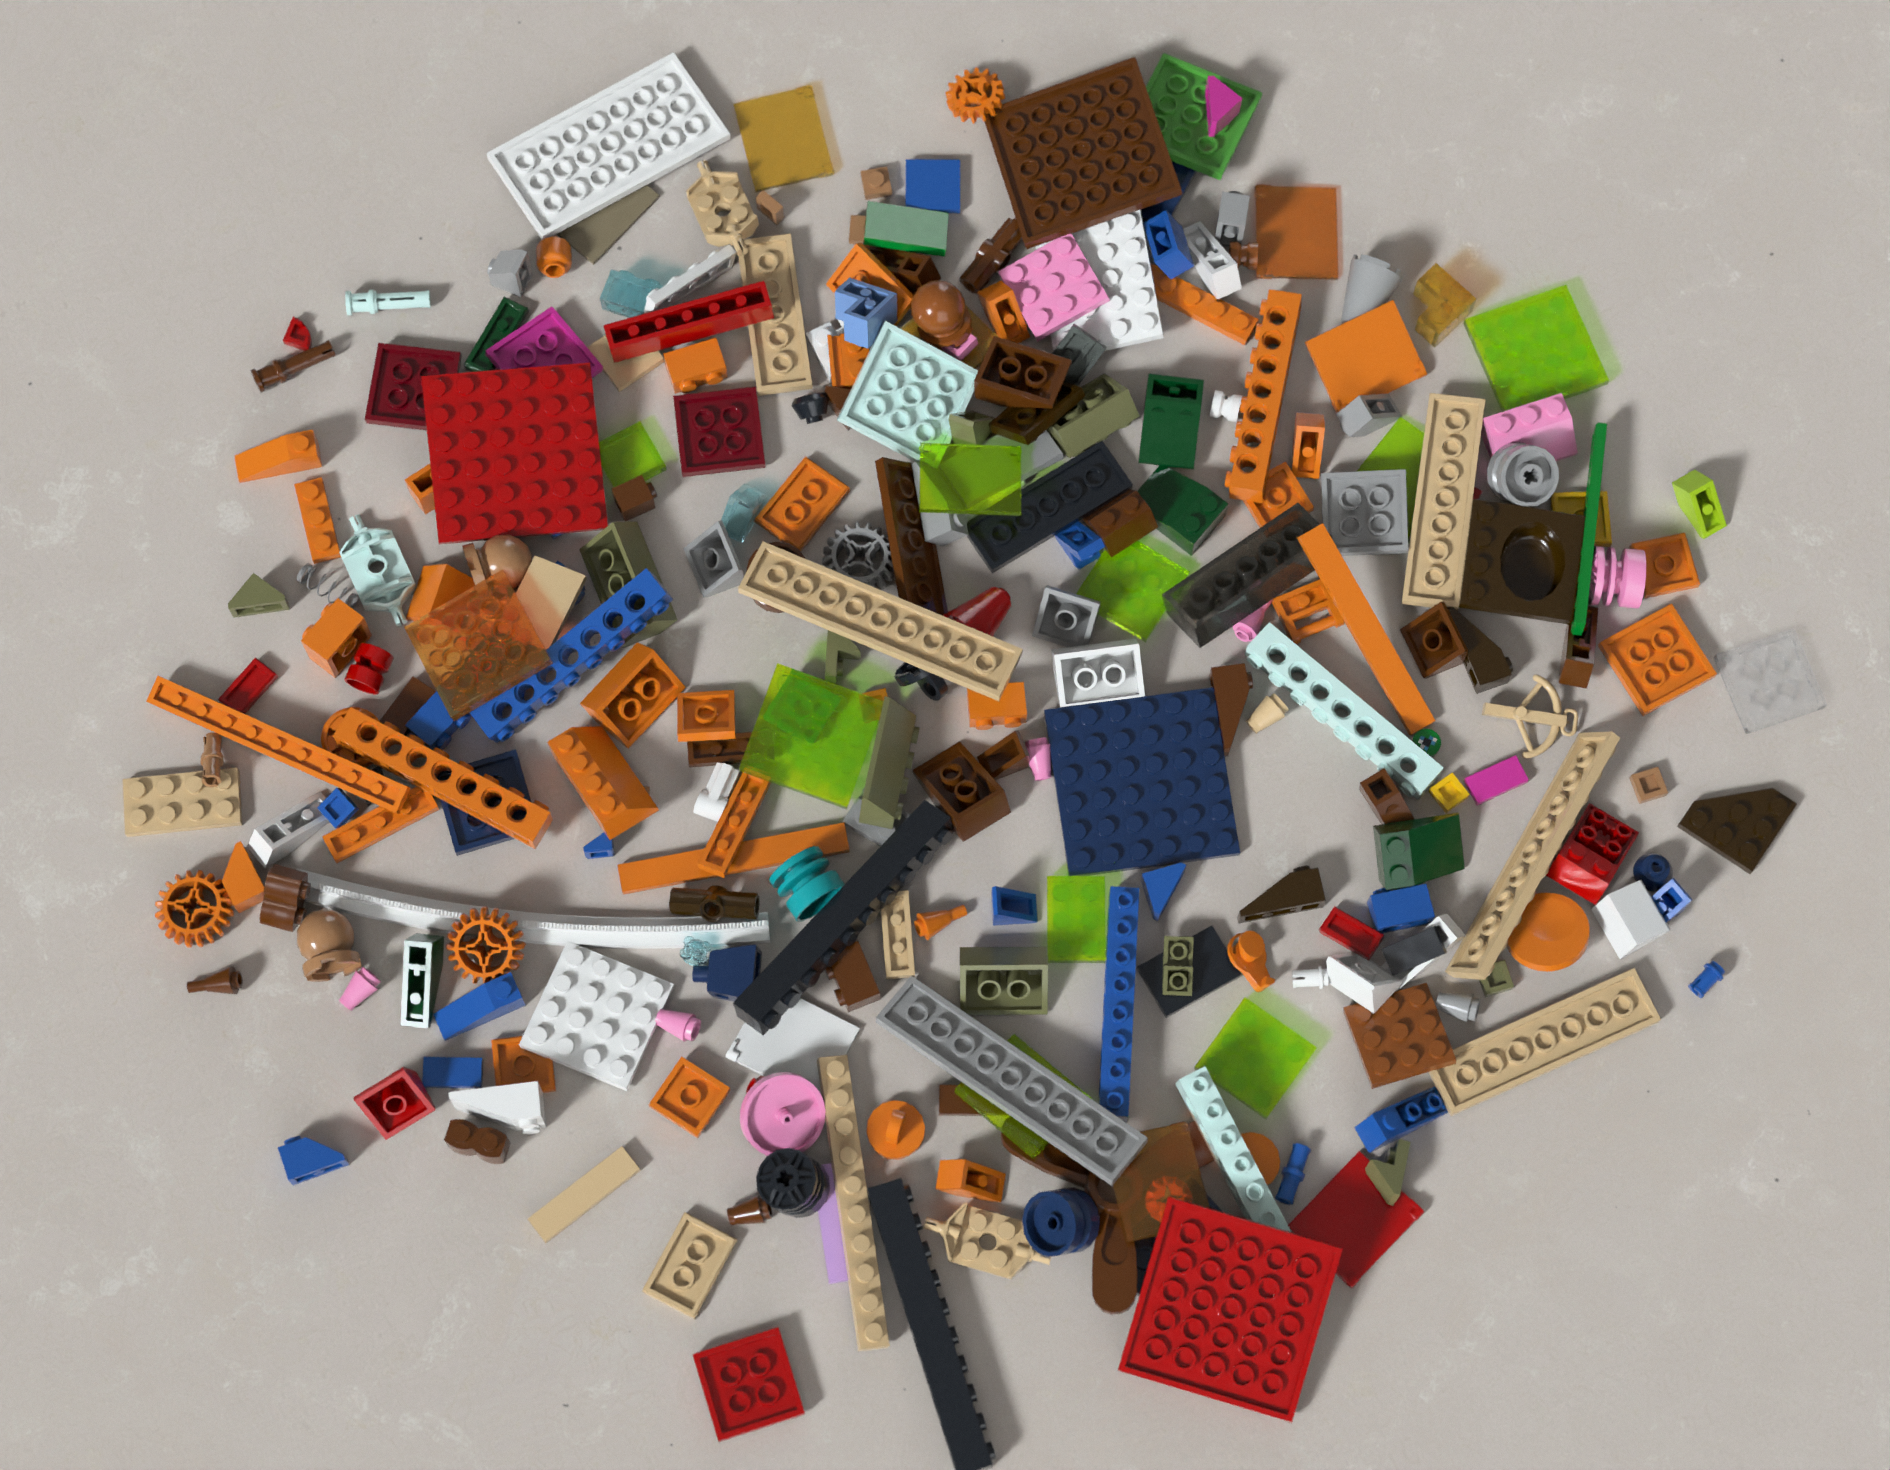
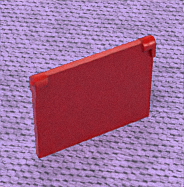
(1357, 1218)

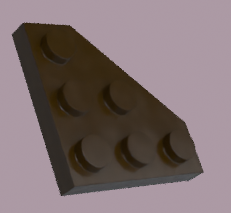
(1738, 824)

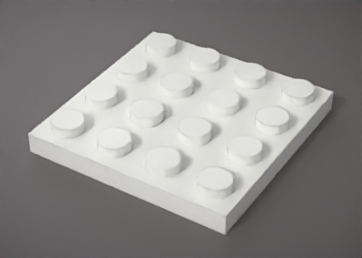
(596, 1015)

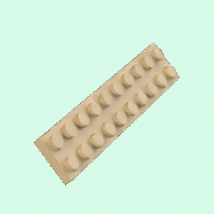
(880, 621)
(1532, 855)

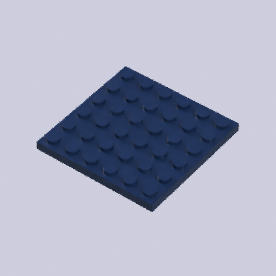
(1141, 782)

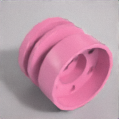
(1622, 577)

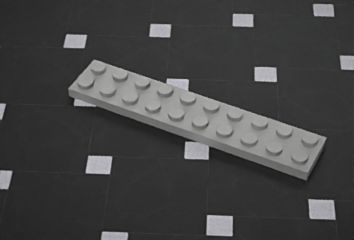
(1012, 1080)

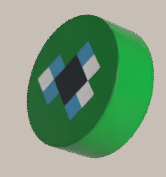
(1428, 741)

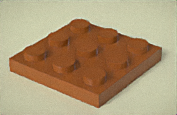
(1400, 1037)

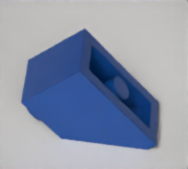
(308, 1159)

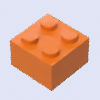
(335, 637)

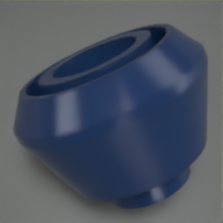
(1653, 871)

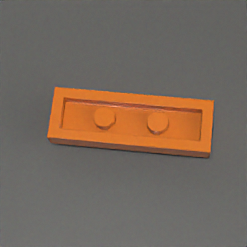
(317, 520)

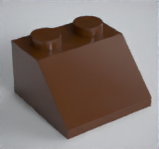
(1122, 521)

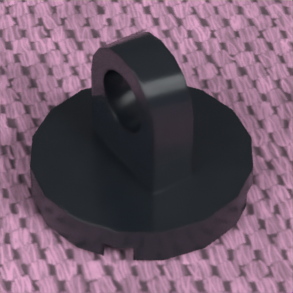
(931, 684)

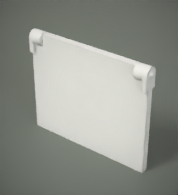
(794, 1043)

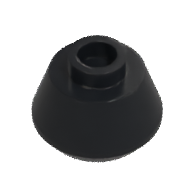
(811, 407)

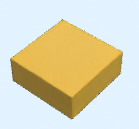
(1449, 793)

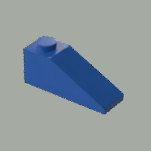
(479, 1006)

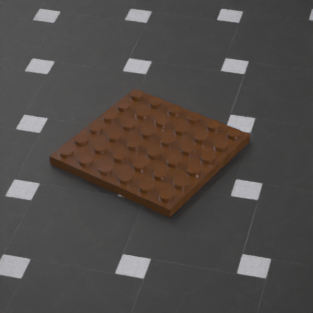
(1081, 153)

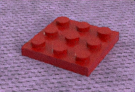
(748, 1384)

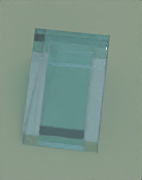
(742, 510)

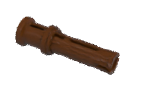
(280, 370)

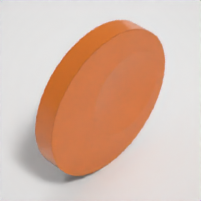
(1550, 933)

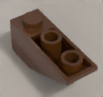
(1385, 798)

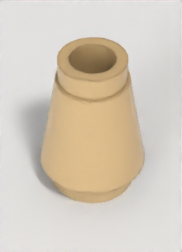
(1267, 713)

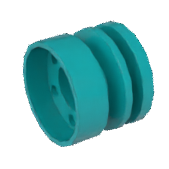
(806, 880)

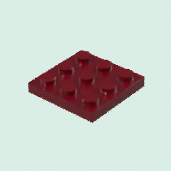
(397, 386)
(719, 431)

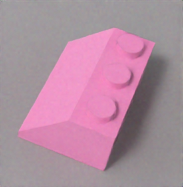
(1539, 423)

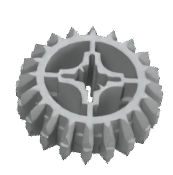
(875, 543)

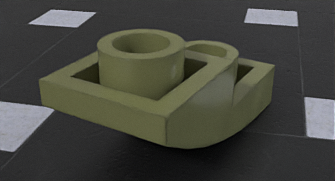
(1177, 965)

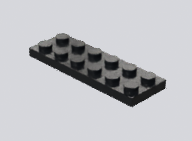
(1049, 506)

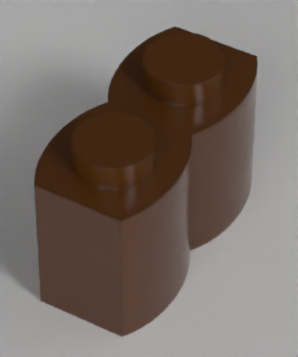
(284, 898)
(484, 1142)

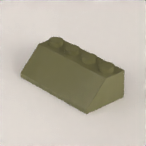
(613, 561)
(888, 765)

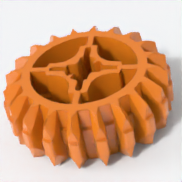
(193, 920)
(473, 946)

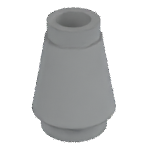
(1458, 1005)

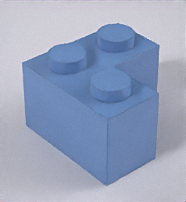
(864, 310)

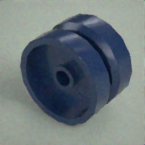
(1060, 1221)

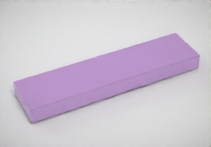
(832, 1234)

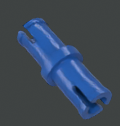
(1293, 1174)

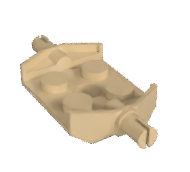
(721, 192)
(962, 1238)

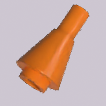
(931, 923)

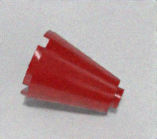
(983, 611)

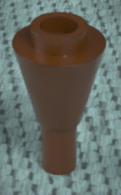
(224, 981)

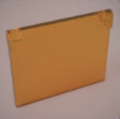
(1296, 232)
(1159, 1170)

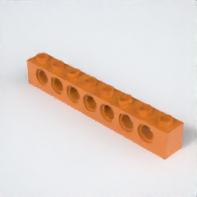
(1252, 485)
(528, 830)

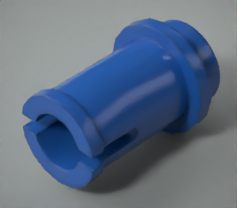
(1707, 978)

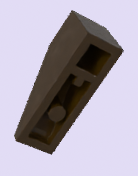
(1484, 659)
(1292, 894)

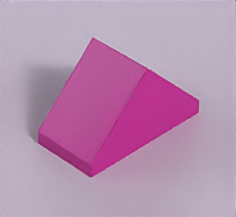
(1221, 105)

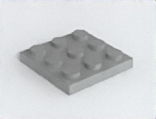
(1366, 511)

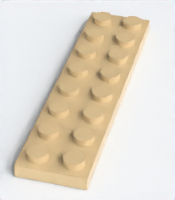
(1443, 501)
(1545, 1041)

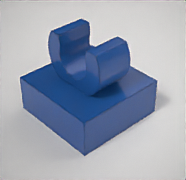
(338, 808)

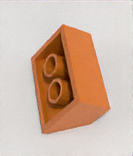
(633, 694)

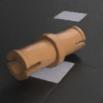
(212, 759)

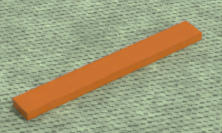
(1366, 629)
(751, 856)

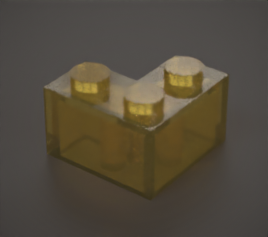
(1446, 303)

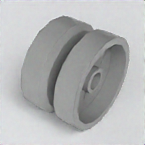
(1523, 474)

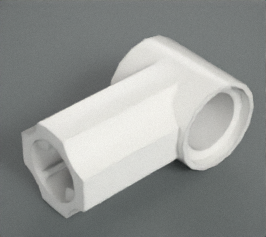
(716, 795)

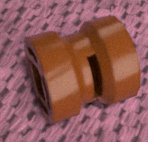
(1244, 255)

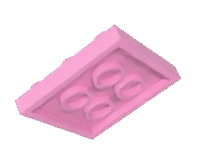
(1054, 286)

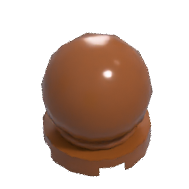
(941, 314)

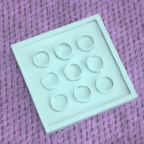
(907, 393)

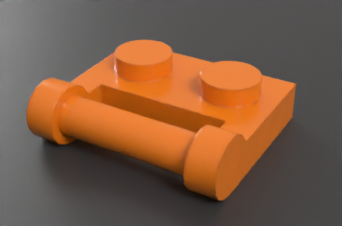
(1302, 604)

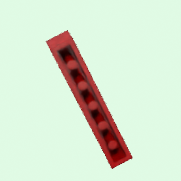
(689, 321)

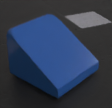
(599, 847)

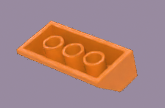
(602, 778)

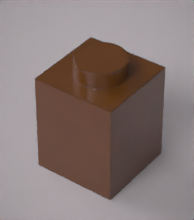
(634, 497)

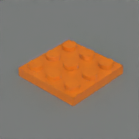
(1657, 659)

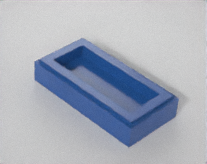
(452, 1072)

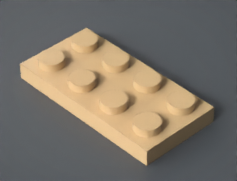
(181, 803)

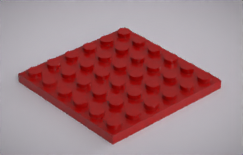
(514, 452)
(1230, 1309)

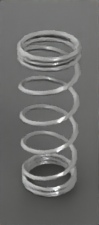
(351, 601)

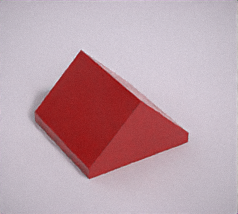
(395, 1102)

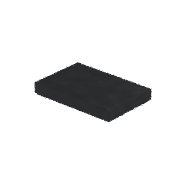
(1210, 972)

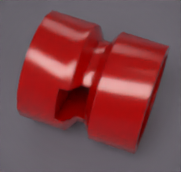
(369, 667)

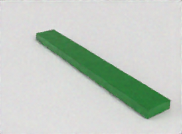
(1590, 513)

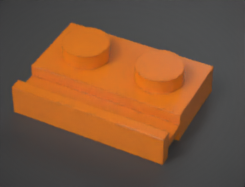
(845, 361)

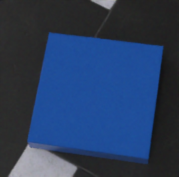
(933, 184)

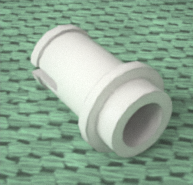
(1312, 977)

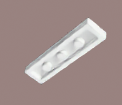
(692, 280)

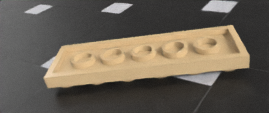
(777, 343)

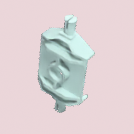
(380, 590)

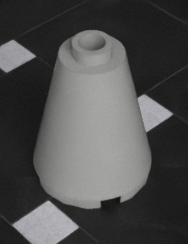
(1368, 285)

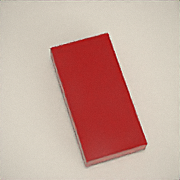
(248, 686)
(1351, 933)

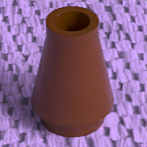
(750, 1212)

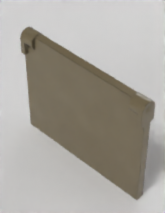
(601, 230)

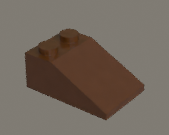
(1020, 375)
(963, 790)

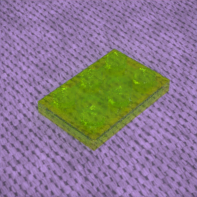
(1076, 919)

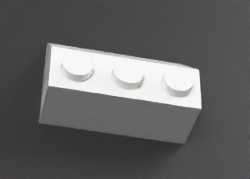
(1098, 672)

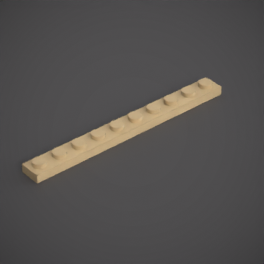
(853, 1203)

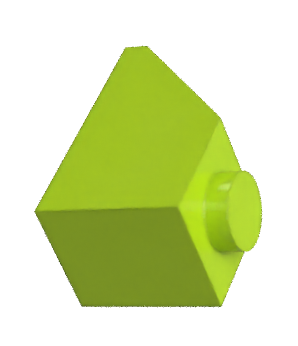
(1699, 503)

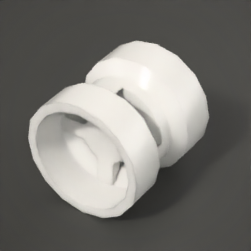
(1225, 406)

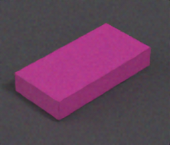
(1496, 780)

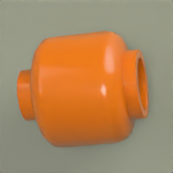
(553, 256)

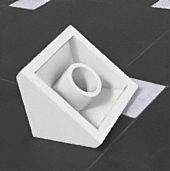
(1630, 918)
(1361, 980)

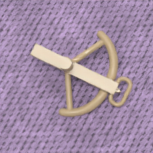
(1522, 715)

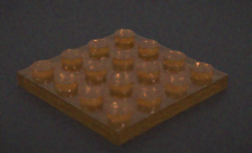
(478, 645)

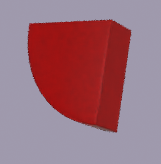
(298, 335)

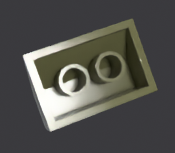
(1100, 413)
(1004, 980)

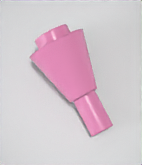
(1250, 626)

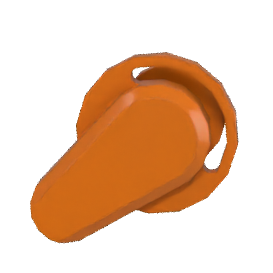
(1250, 958)

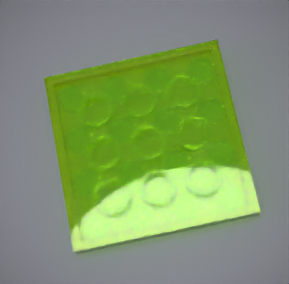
(1536, 349)
(811, 736)

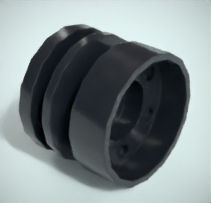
(806, 1190)

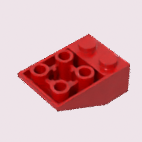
(1592, 854)

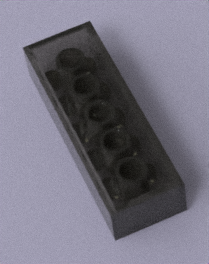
(1242, 578)

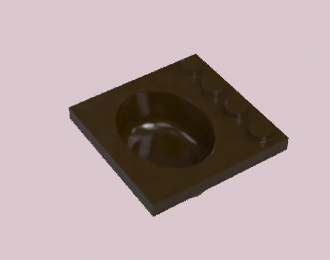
(1522, 561)

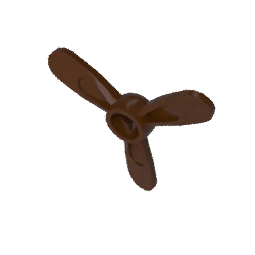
(1113, 1257)

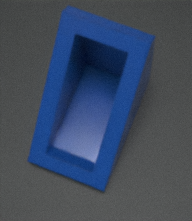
(1160, 886)
(1013, 907)

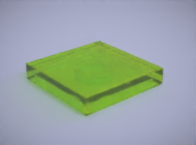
(630, 455)

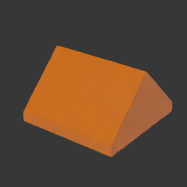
(435, 587)

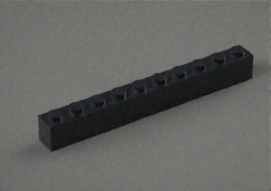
(844, 918)
(929, 1326)

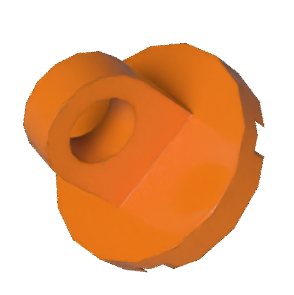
(895, 1130)

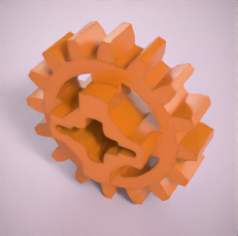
(972, 95)

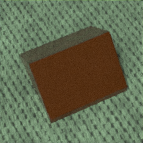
(1435, 641)

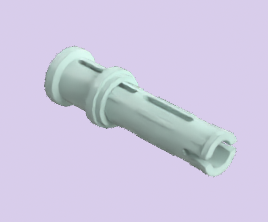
(375, 301)

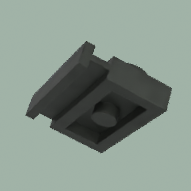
(1082, 350)

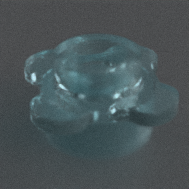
(695, 951)

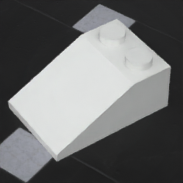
(511, 1105)

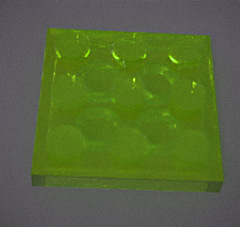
(1132, 587)
(1256, 1058)

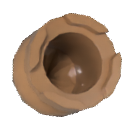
(499, 554)
(326, 943)

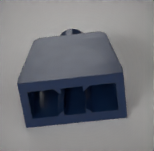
(729, 971)

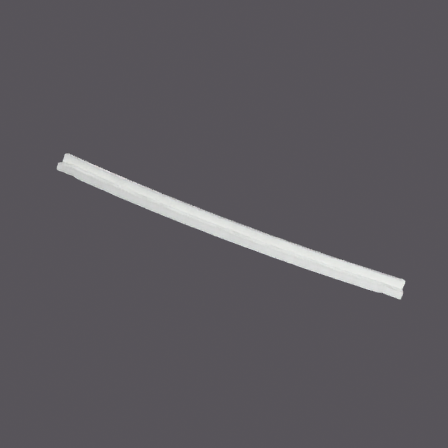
(537, 927)

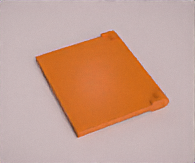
(1366, 356)

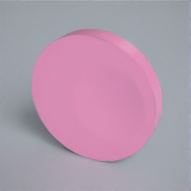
(782, 1113)

